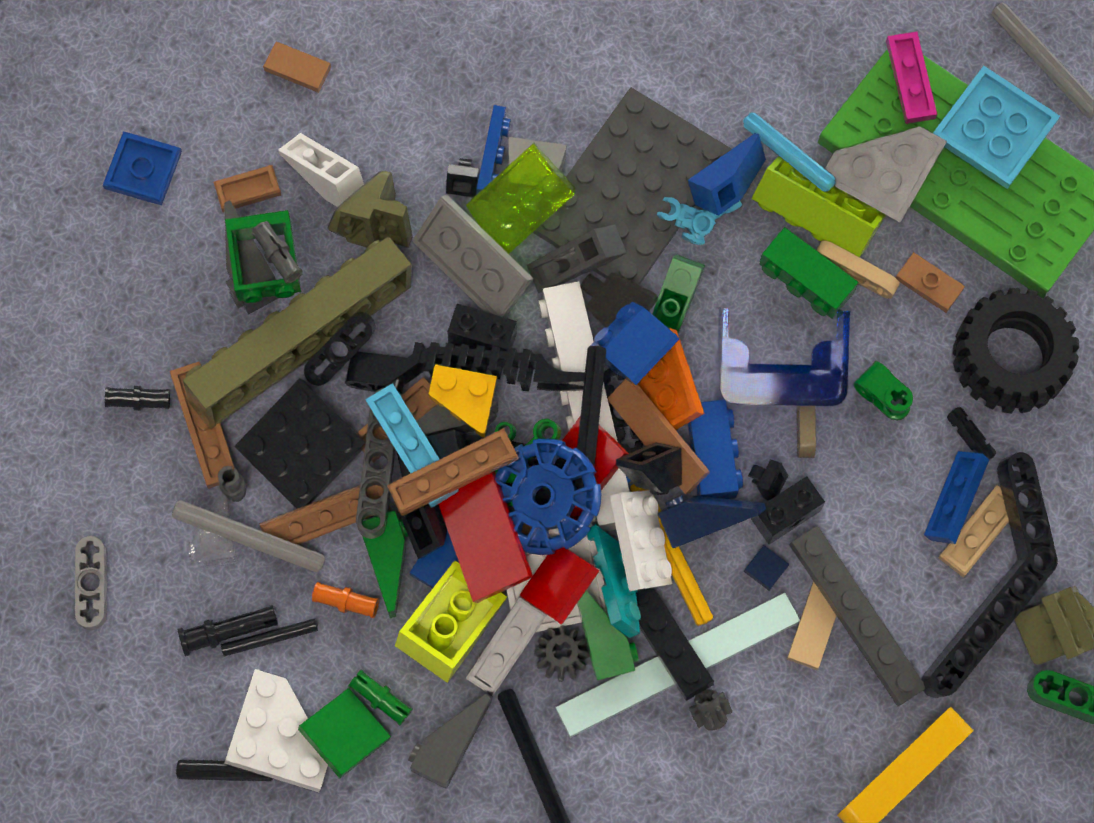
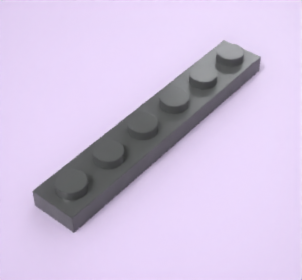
(857, 616)

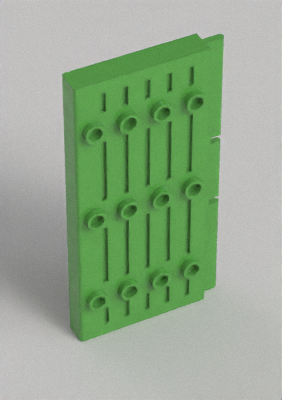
(1022, 229)

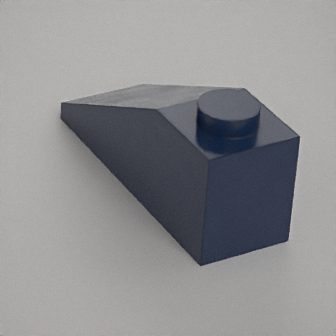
(702, 516)

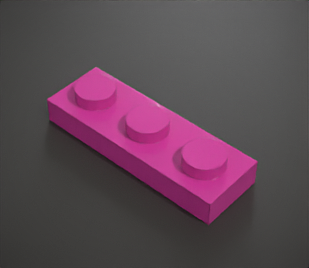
(911, 77)

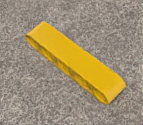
(907, 769)

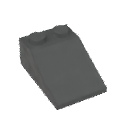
(253, 266)

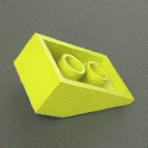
(447, 624)

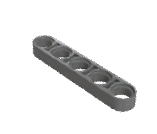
(370, 477)

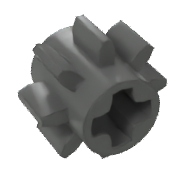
(710, 709)

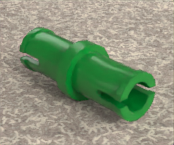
(380, 697)

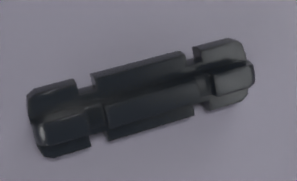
(970, 433)

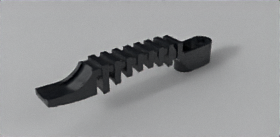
(378, 371)

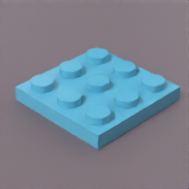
(996, 127)

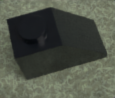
(653, 467)
(425, 529)

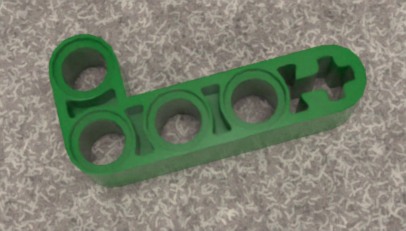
(1062, 703)

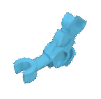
(696, 221)

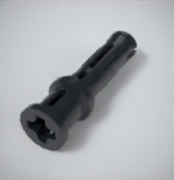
(212, 633)

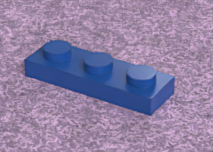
(493, 150)
(956, 497)

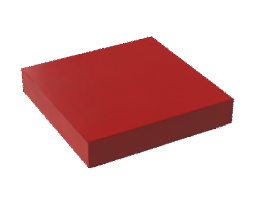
(559, 584)

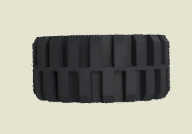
(1037, 319)

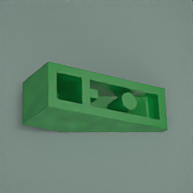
(387, 558)
(607, 646)

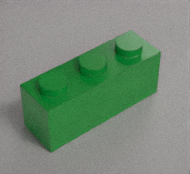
(807, 273)

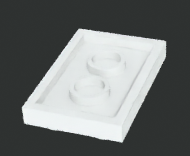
(641, 540)

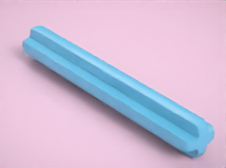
(789, 152)

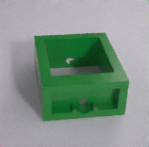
(240, 230)

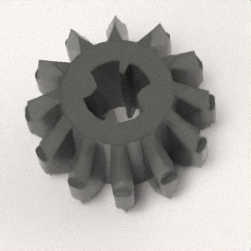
(564, 664)

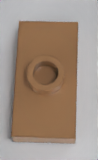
(930, 282)

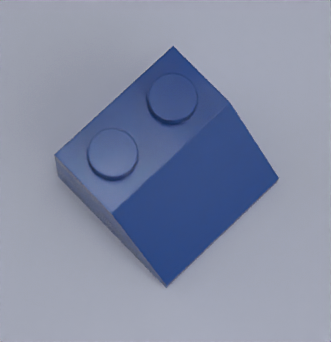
(634, 342)

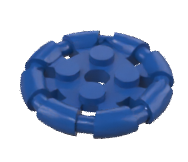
(563, 495)

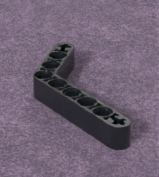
(1004, 592)

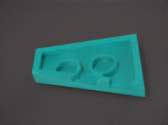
(619, 601)

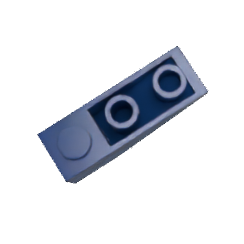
(728, 177)

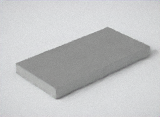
(472, 258)

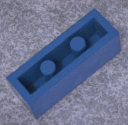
(714, 447)

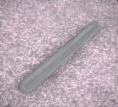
(1044, 59)
(248, 536)

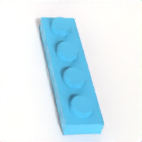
(403, 432)

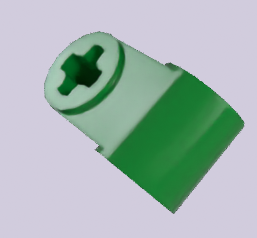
(882, 388)

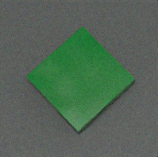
(344, 733)

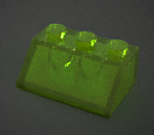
(520, 198)

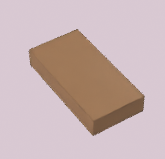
(297, 66)
(248, 187)

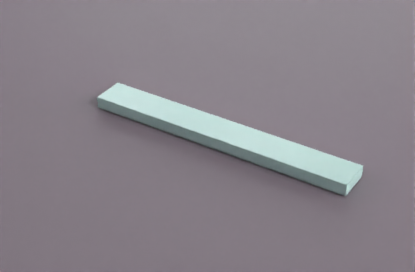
(652, 676)

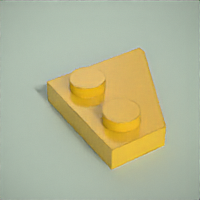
(464, 394)

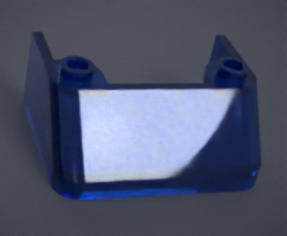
(784, 384)

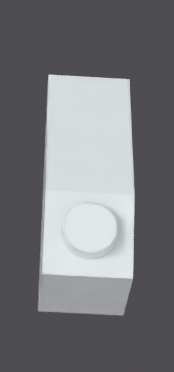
(323, 169)

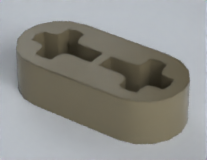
(806, 431)

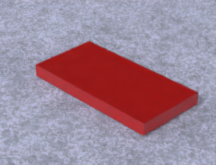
(485, 538)

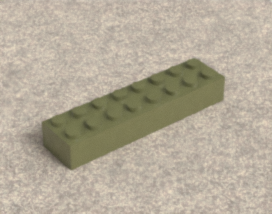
(296, 333)

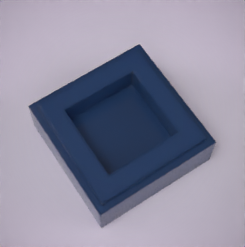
(766, 568)

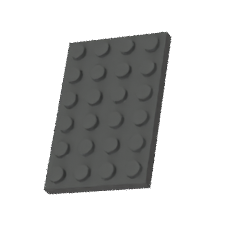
(624, 177)

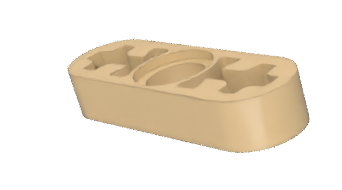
(861, 270)

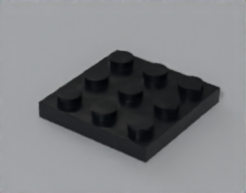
(300, 445)

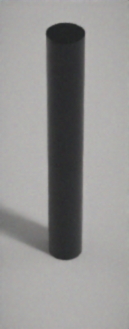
(269, 637)

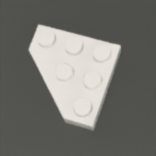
(269, 736)

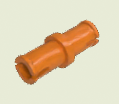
(345, 600)

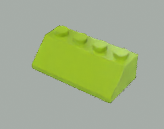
(827, 215)

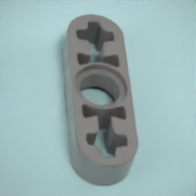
(82, 560)

